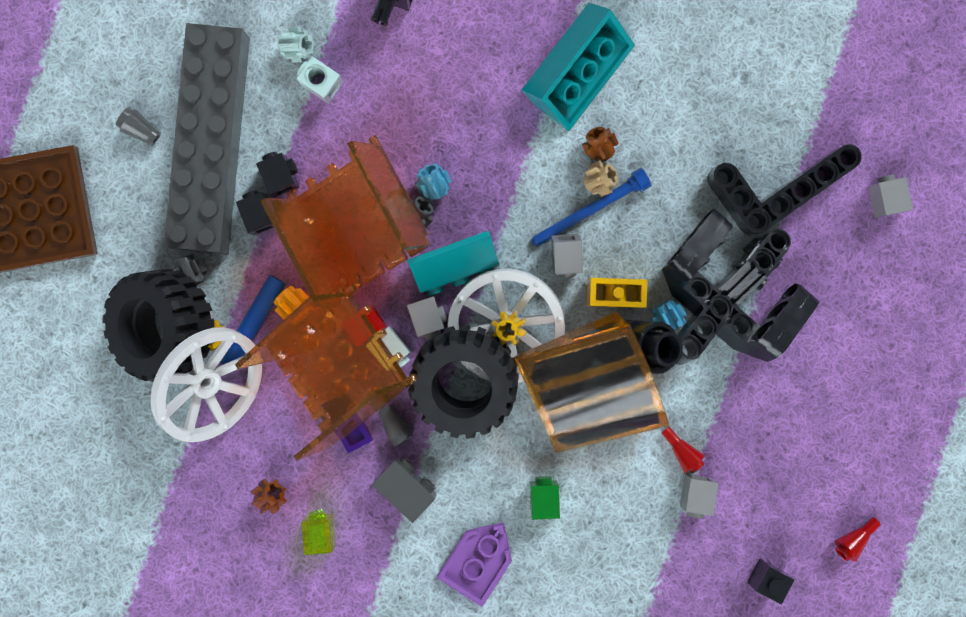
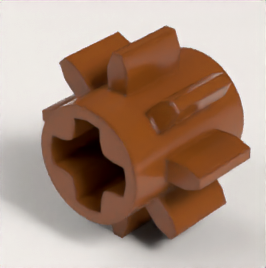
(600, 144)
(268, 496)

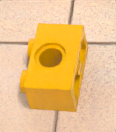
(616, 292)

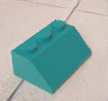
(454, 263)

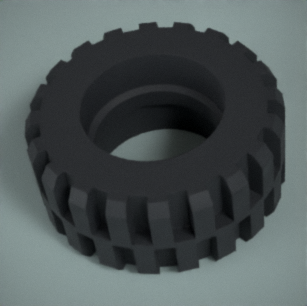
(132, 325)
(454, 414)

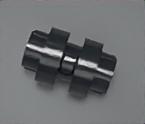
(658, 343)

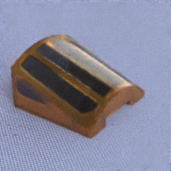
(592, 385)

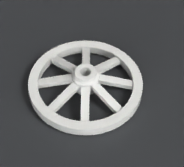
(495, 277)
(203, 383)

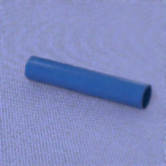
(256, 315)

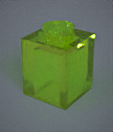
(318, 533)

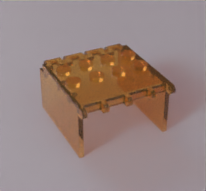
(349, 222)
(334, 363)

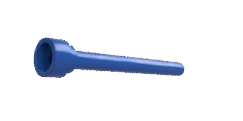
(637, 182)

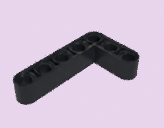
(786, 195)

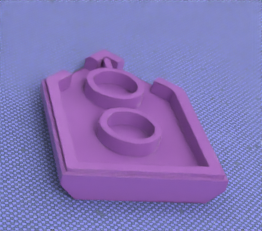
(477, 562)

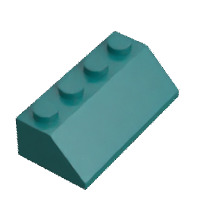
(579, 65)

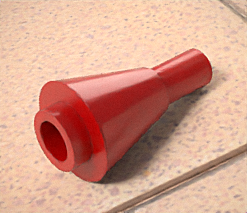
(687, 456)
(852, 544)

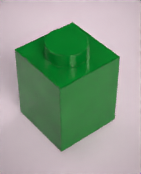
(544, 498)

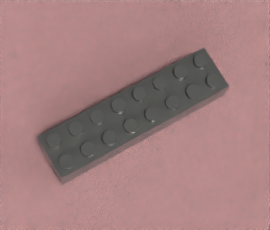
(207, 139)

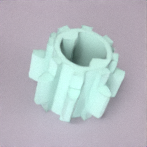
(296, 44)

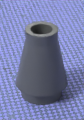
(136, 126)
(395, 426)

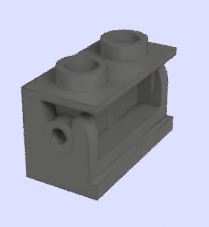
(405, 489)

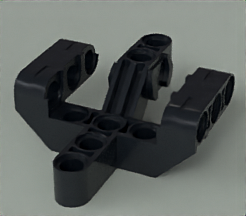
(759, 341)

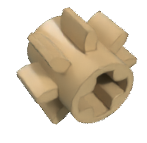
(600, 178)

